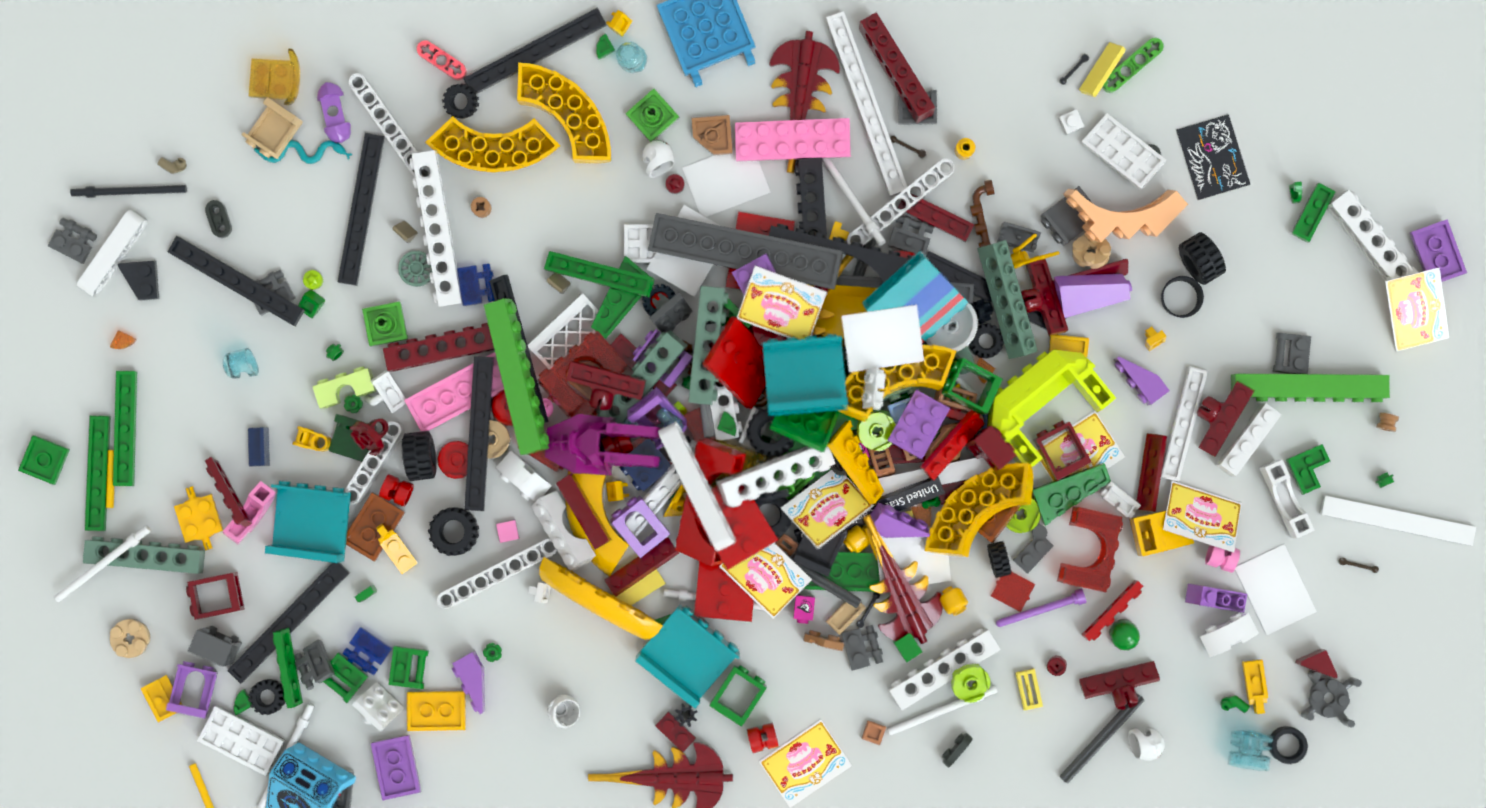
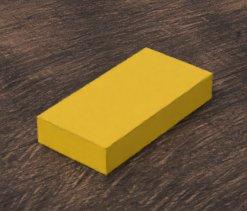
(1069, 343)

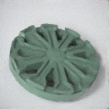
(415, 268)

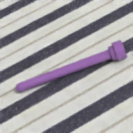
(1077, 598)

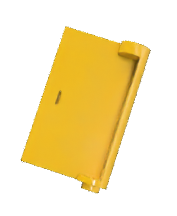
(842, 302)

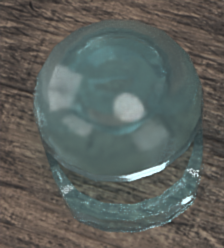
(630, 56)
(238, 361)

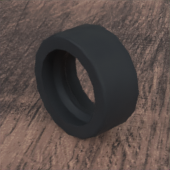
(1303, 745)

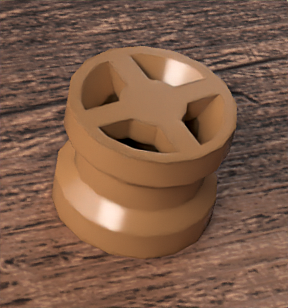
(483, 210)
(1387, 422)

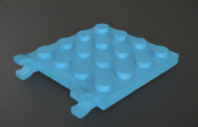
(706, 33)

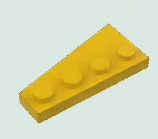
(848, 453)

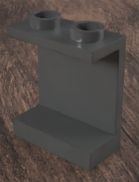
(1063, 220)

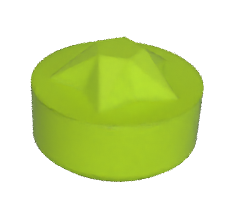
(313, 279)

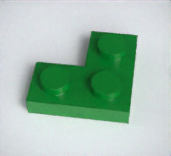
(1303, 465)

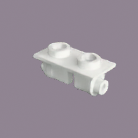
(873, 380)
(1121, 499)

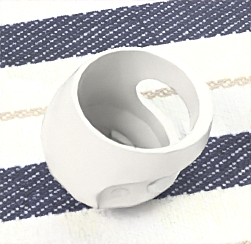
(657, 154)
(563, 711)
(1150, 743)

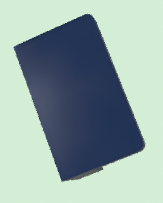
(258, 446)

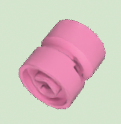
(1223, 558)

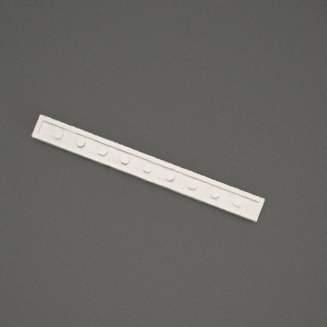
(866, 103)

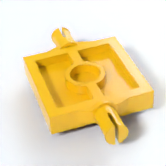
(198, 518)

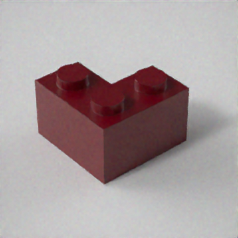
(992, 448)

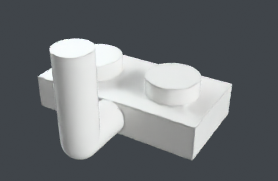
(387, 392)

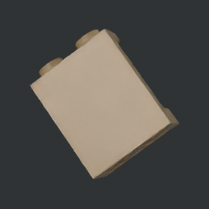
(273, 130)

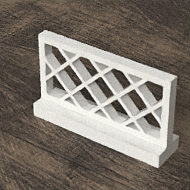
(557, 324)

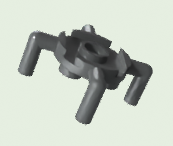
(1340, 698)

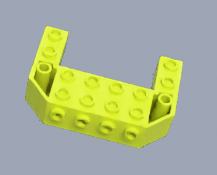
(1036, 388)

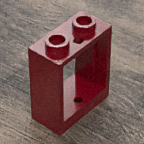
(1070, 468)
(234, 592)

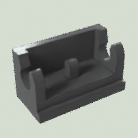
(1016, 235)

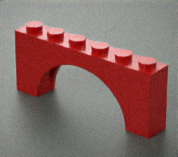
(713, 460)

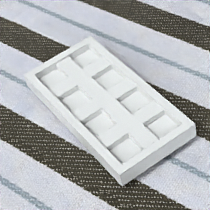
(1124, 151)
(637, 243)
(241, 740)

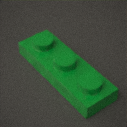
(1313, 212)

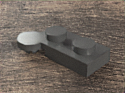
(1035, 550)

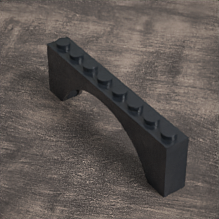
(882, 263)

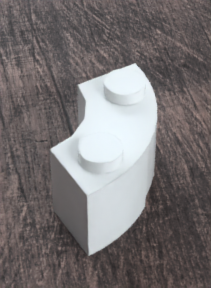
(523, 477)
(1221, 638)

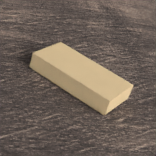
(844, 616)

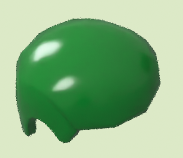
(1124, 634)

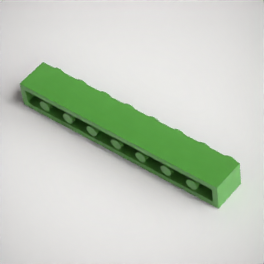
(516, 376)
(1316, 387)

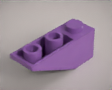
(1145, 382)
(895, 524)
(1216, 598)
(472, 676)

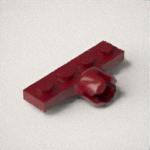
(1044, 298)
(605, 384)
(1222, 416)
(1120, 683)

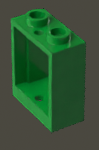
(988, 394)
(728, 712)

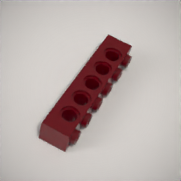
(896, 68)
(393, 352)

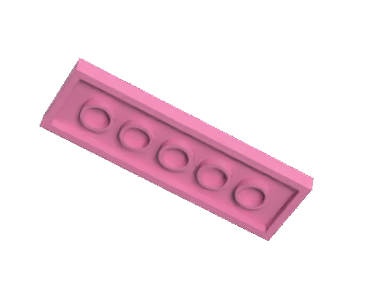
(793, 139)
(448, 397)

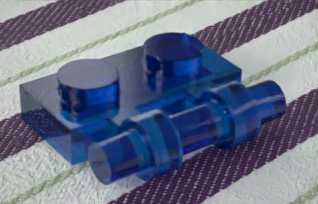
(470, 284)
(370, 646)

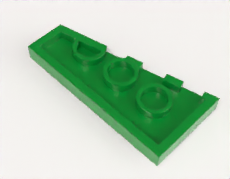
(616, 303)
(1068, 491)

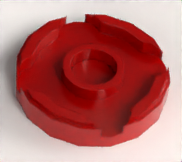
(453, 459)

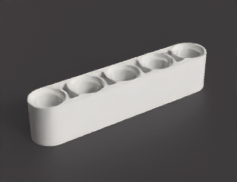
(112, 253)
(371, 473)

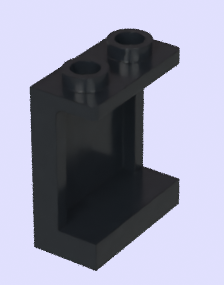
(822, 558)

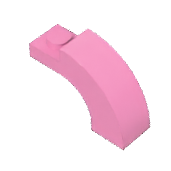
(256, 506)

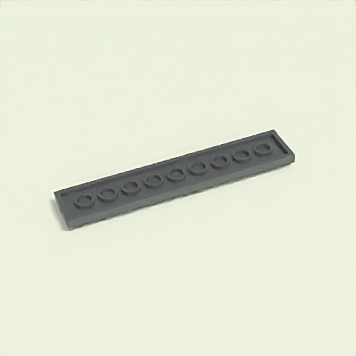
(737, 248)

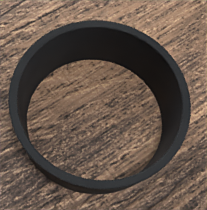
(1200, 295)

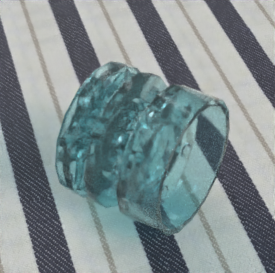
(1250, 750)

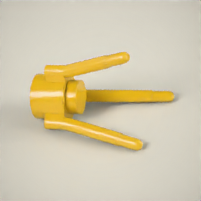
(1021, 258)

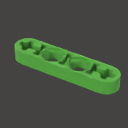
(1132, 65)

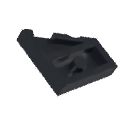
(142, 279)

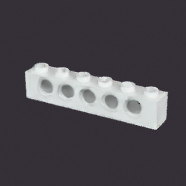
(1363, 239)
(718, 409)
(729, 486)
(905, 699)

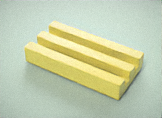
(1018, 676)

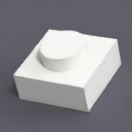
(1071, 122)

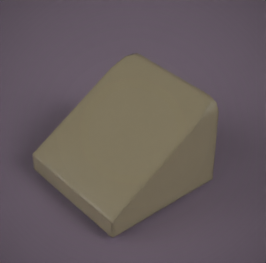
(405, 231)
(558, 282)

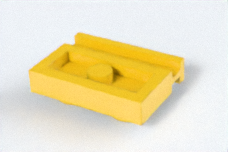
(157, 696)

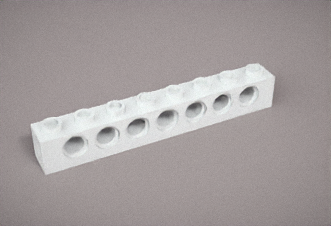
(417, 162)

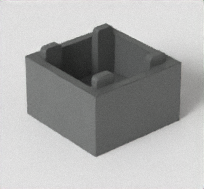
(215, 646)

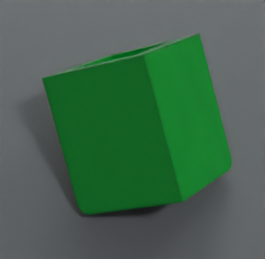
(908, 647)

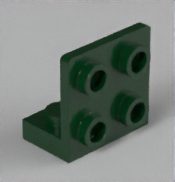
(343, 443)

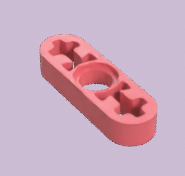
(433, 48)

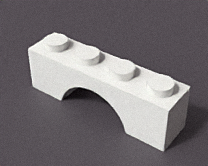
(1243, 448)
(1279, 485)
(573, 550)

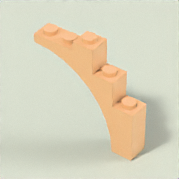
(1124, 224)

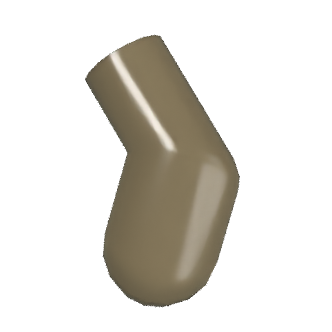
(172, 167)

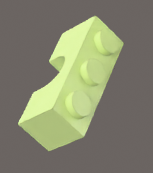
(328, 391)

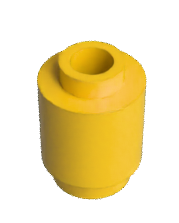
(960, 152)

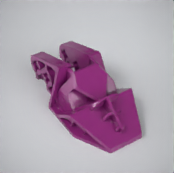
(576, 445)

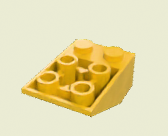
(1151, 537)

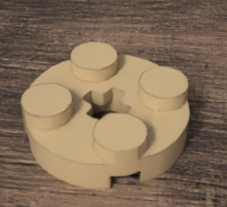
(1095, 260)
(501, 441)
(120, 632)

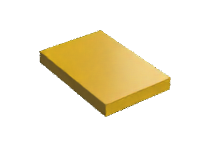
(436, 710)

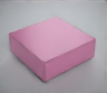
(507, 531)

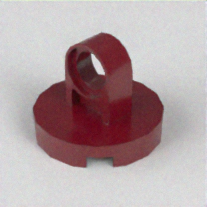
(367, 437)

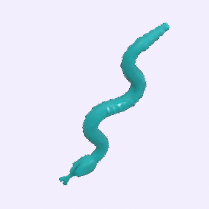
(302, 154)

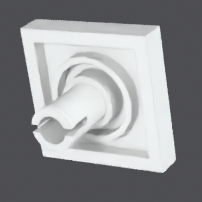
(378, 707)

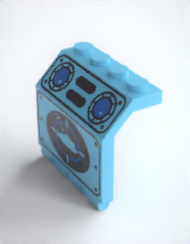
(305, 780)

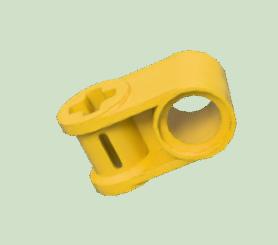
(309, 439)

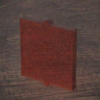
(1013, 591)

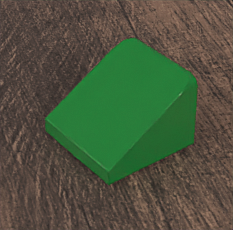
(311, 303)

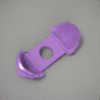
(336, 127)

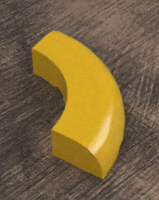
(570, 107)
(492, 151)
(928, 373)
(976, 503)
(609, 554)
(598, 600)

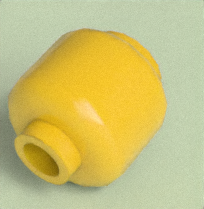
(856, 539)
(953, 600)

